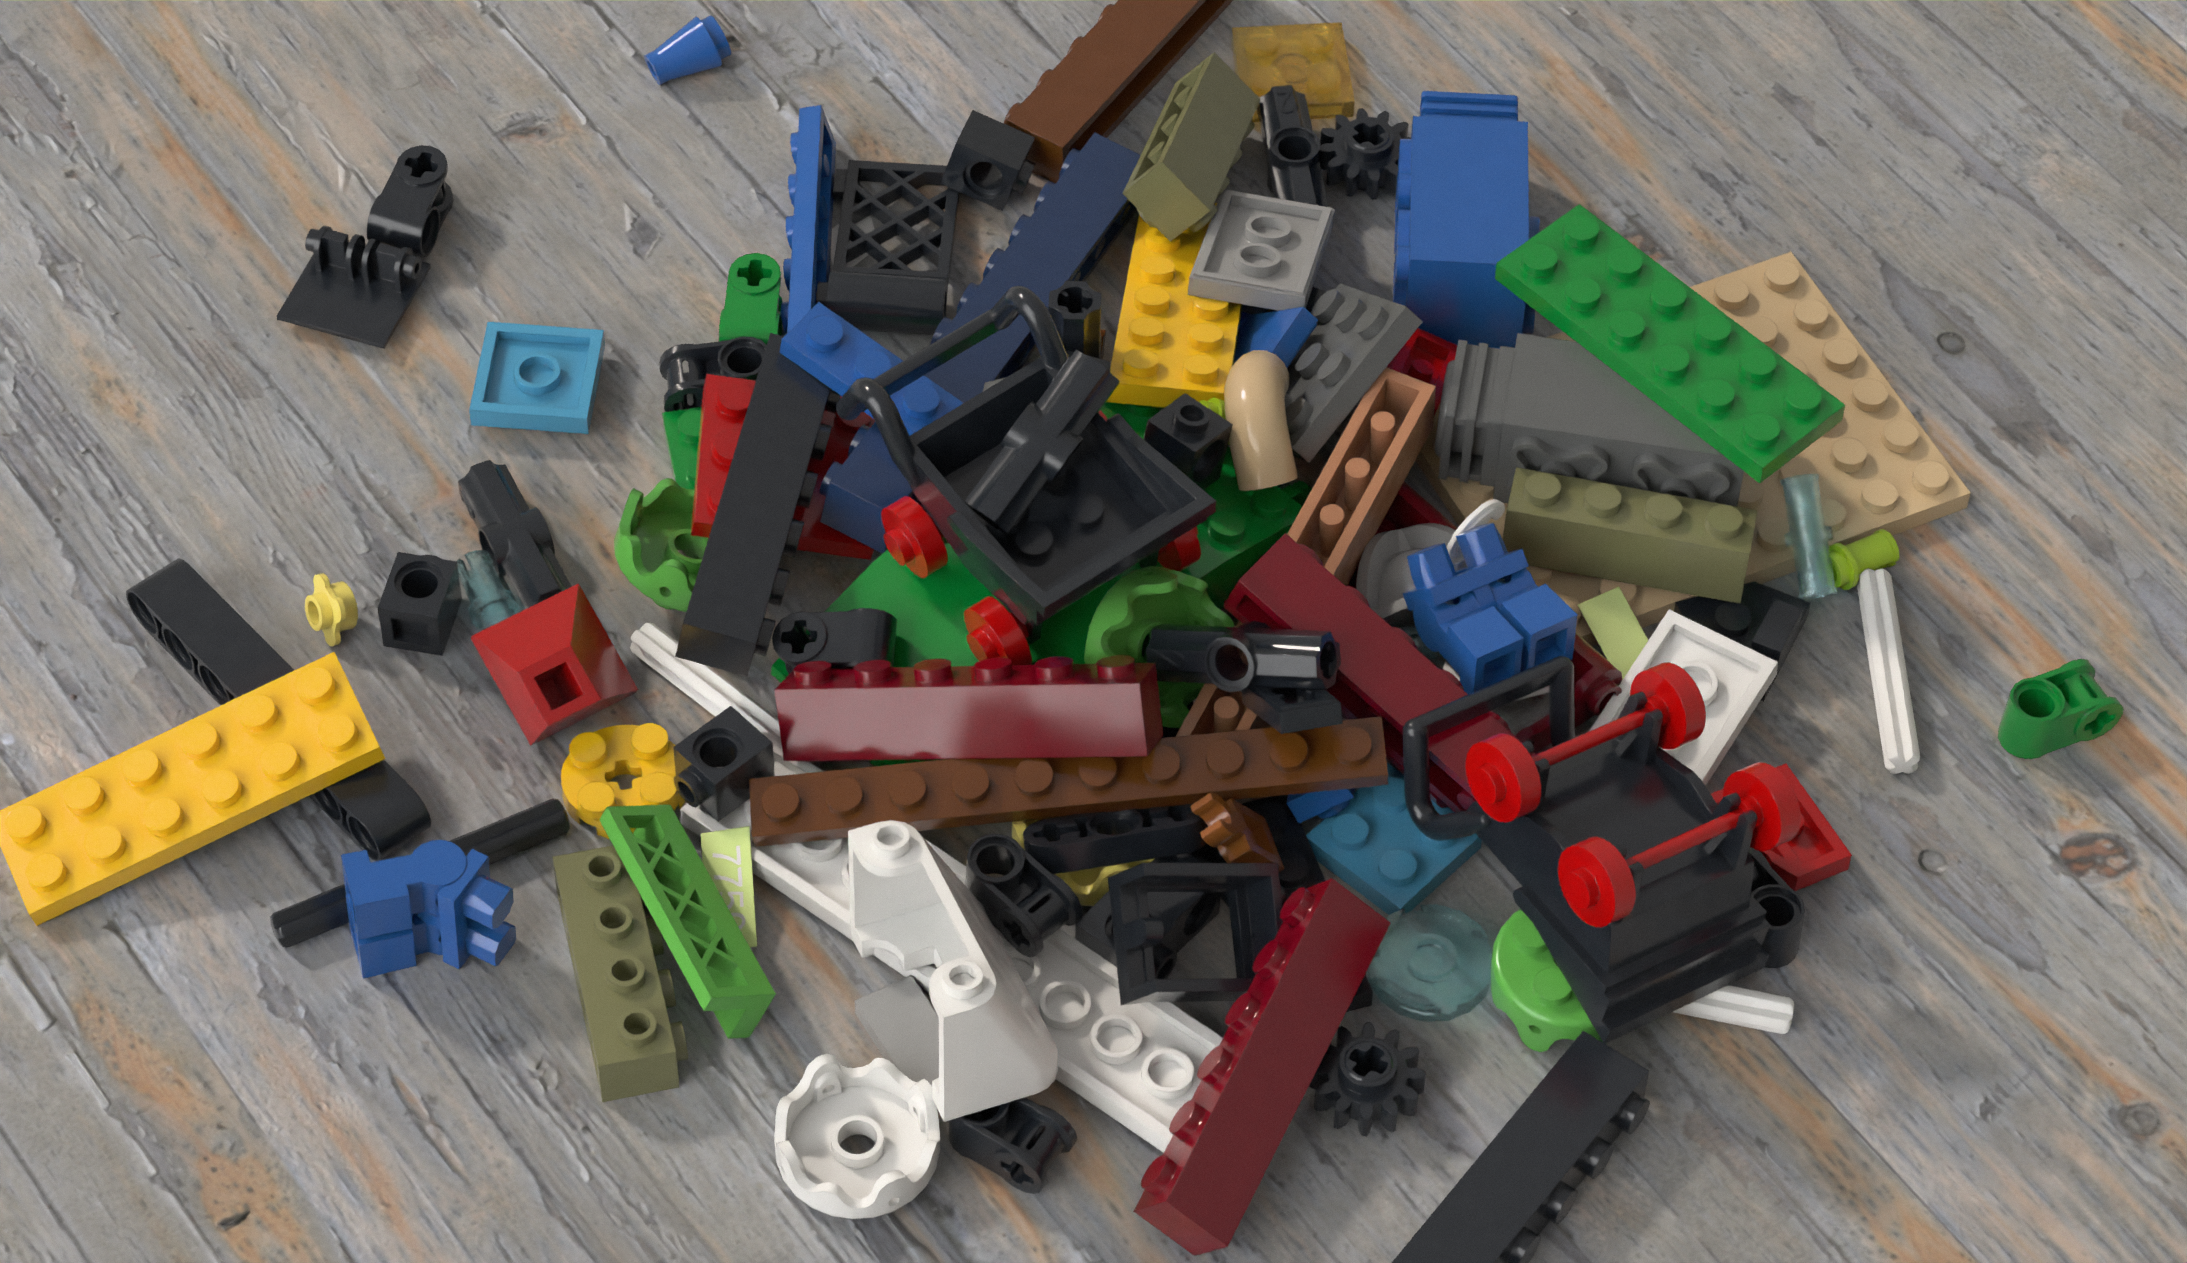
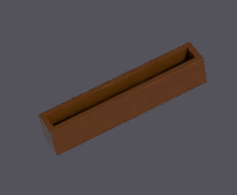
(1107, 75)

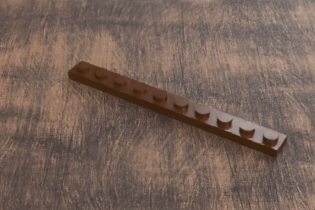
(1022, 789)

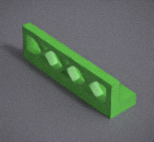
(690, 915)

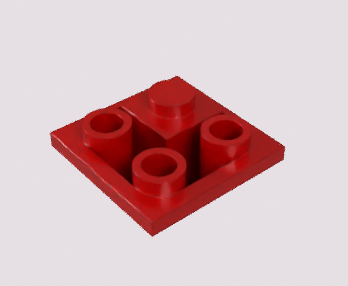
(554, 664)

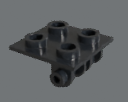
(353, 287)

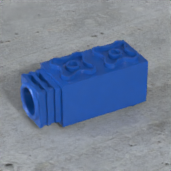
(1460, 214)

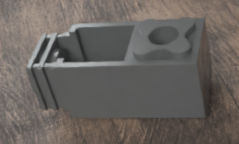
(1569, 416)

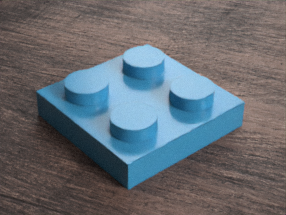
(537, 377)
(1383, 851)

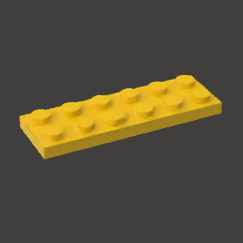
(1164, 336)
(186, 788)

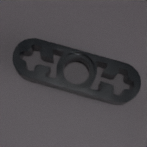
(1113, 837)

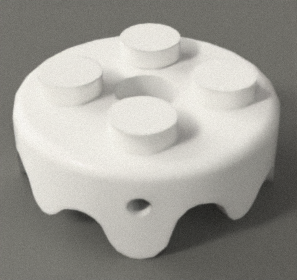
(857, 1101)

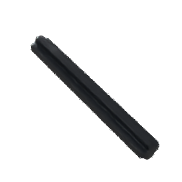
(495, 840)

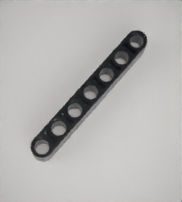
(233, 659)

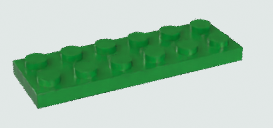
(1670, 343)

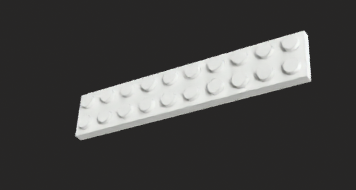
(1123, 1059)

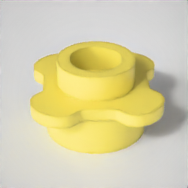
(331, 608)

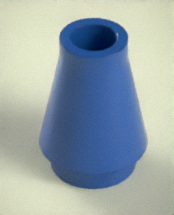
(691, 50)

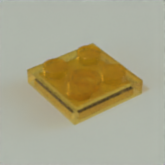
(1297, 55)

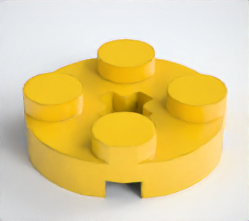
(612, 752)

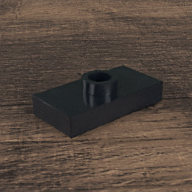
(1293, 708)

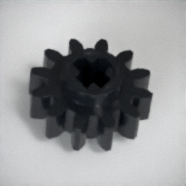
(1362, 152)
(1368, 1079)

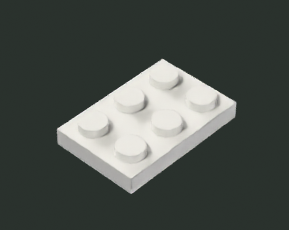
(1728, 678)

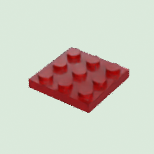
(722, 418)

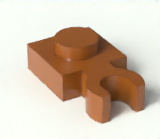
(1236, 831)

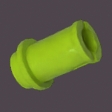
(1870, 552)

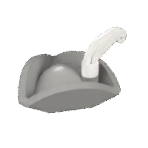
(1385, 567)

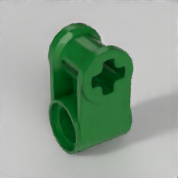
(752, 299)
(2056, 711)

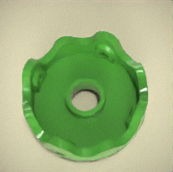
(649, 544)
(1137, 606)
(1533, 988)

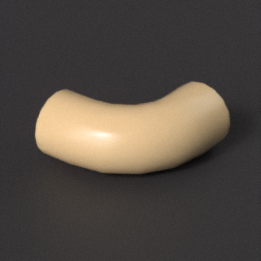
(1258, 415)

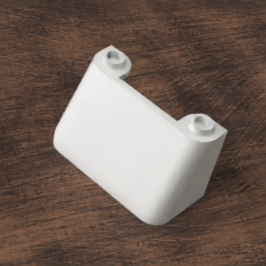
(919, 909)

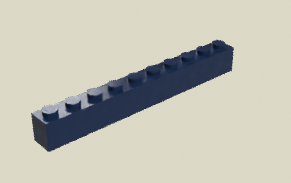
(1058, 243)

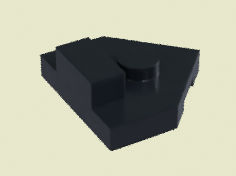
(1762, 621)

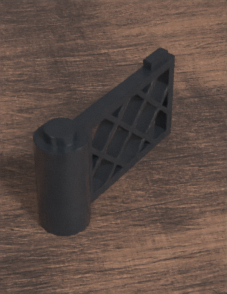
(890, 293)

